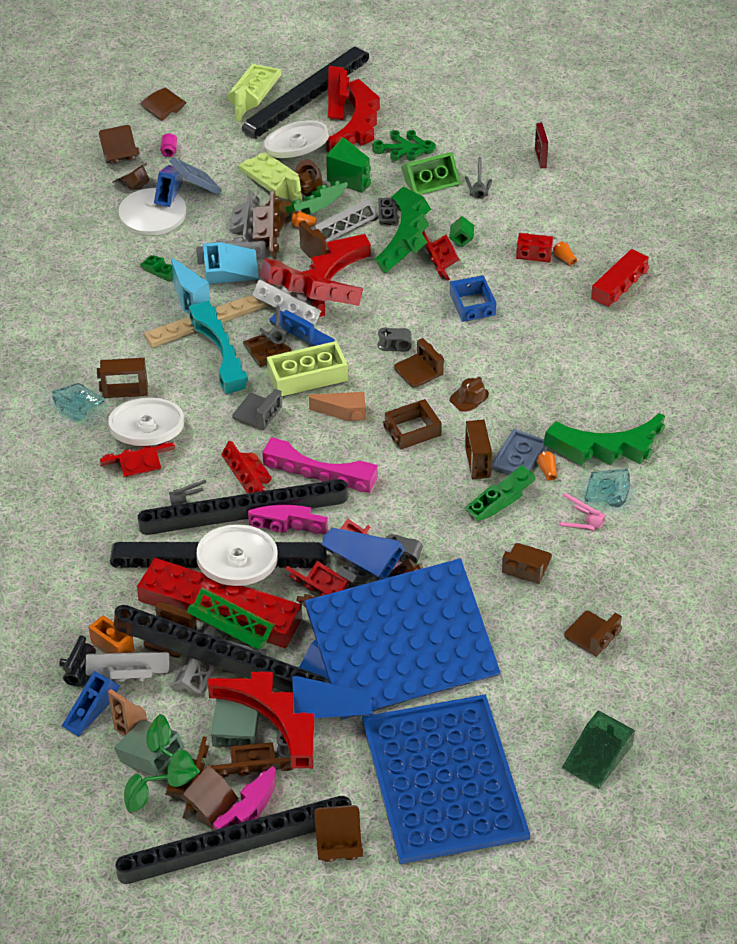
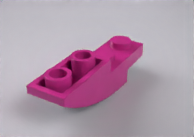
(281, 517)
(253, 801)

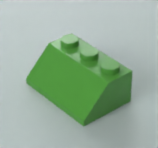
(431, 173)

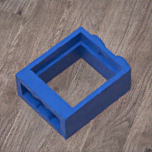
(477, 285)

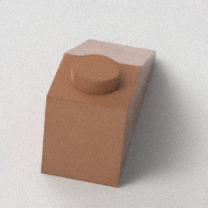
(340, 405)
(124, 713)

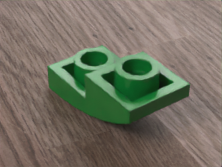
(158, 267)

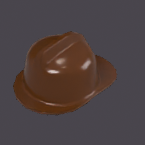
(309, 166)
(135, 179)
(469, 395)

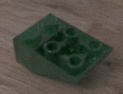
(599, 749)

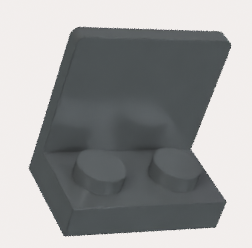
(259, 410)

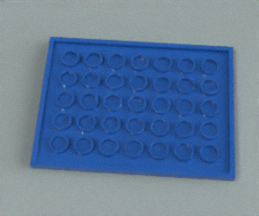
(404, 635)
(444, 779)

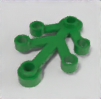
(405, 146)

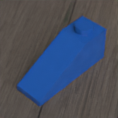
(90, 703)

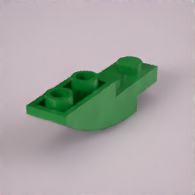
(319, 199)
(500, 496)

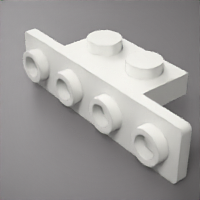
(286, 300)

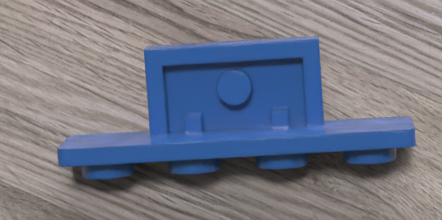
(301, 328)

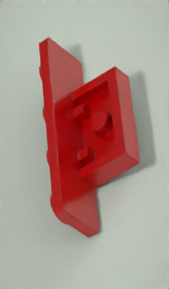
(337, 92)
(443, 253)
(138, 461)
(246, 468)
(321, 578)

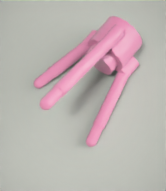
(594, 516)

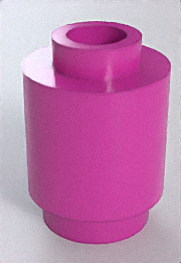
(168, 145)

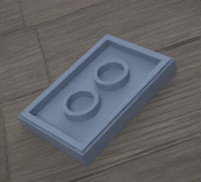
(195, 175)
(517, 451)

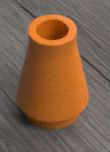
(300, 216)
(564, 252)
(547, 463)

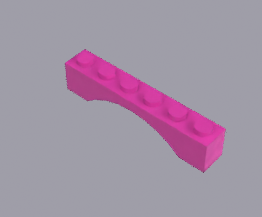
(283, 456)

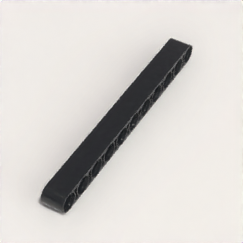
(301, 94)
(237, 507)
(185, 554)
(150, 629)
(224, 840)

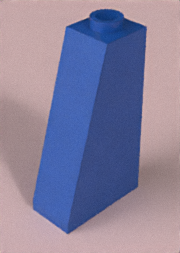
(167, 186)
(367, 552)
(330, 700)

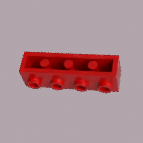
(620, 277)

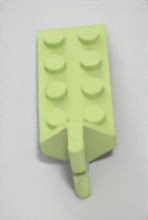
(252, 88)
(273, 176)

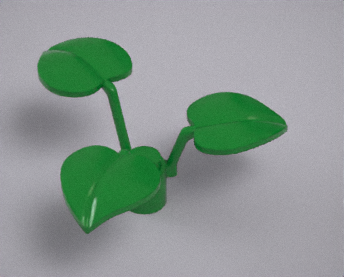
(180, 768)

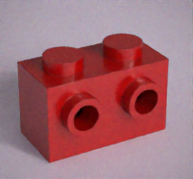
(534, 247)

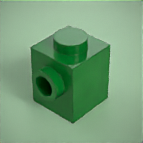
(461, 231)

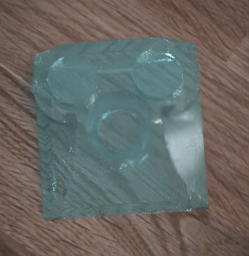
(76, 400)
(609, 487)

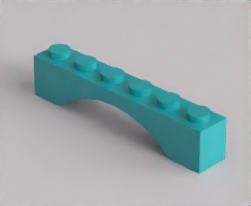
(205, 321)

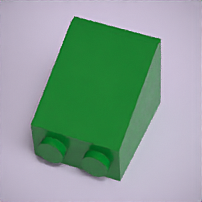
(348, 165)

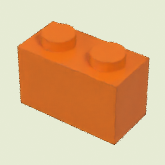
(108, 638)

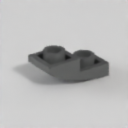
(387, 210)
(353, 573)

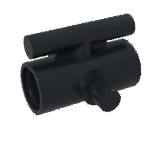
(76, 663)

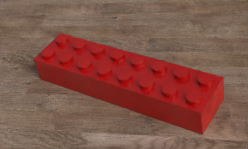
(181, 586)

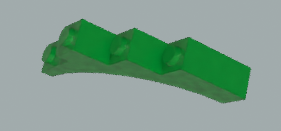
(409, 233)
(608, 447)

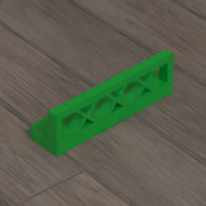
(227, 625)

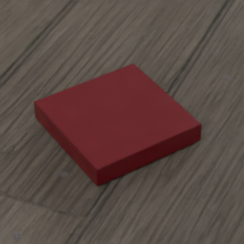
(541, 145)

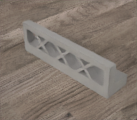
(346, 214)
(190, 666)

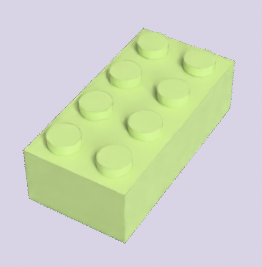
(307, 368)

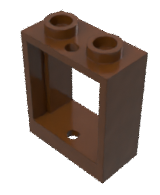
(123, 367)
(409, 412)
(478, 449)

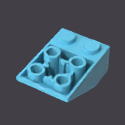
(229, 263)
(189, 286)

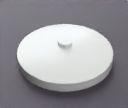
(296, 139)
(144, 217)
(146, 421)
(237, 555)

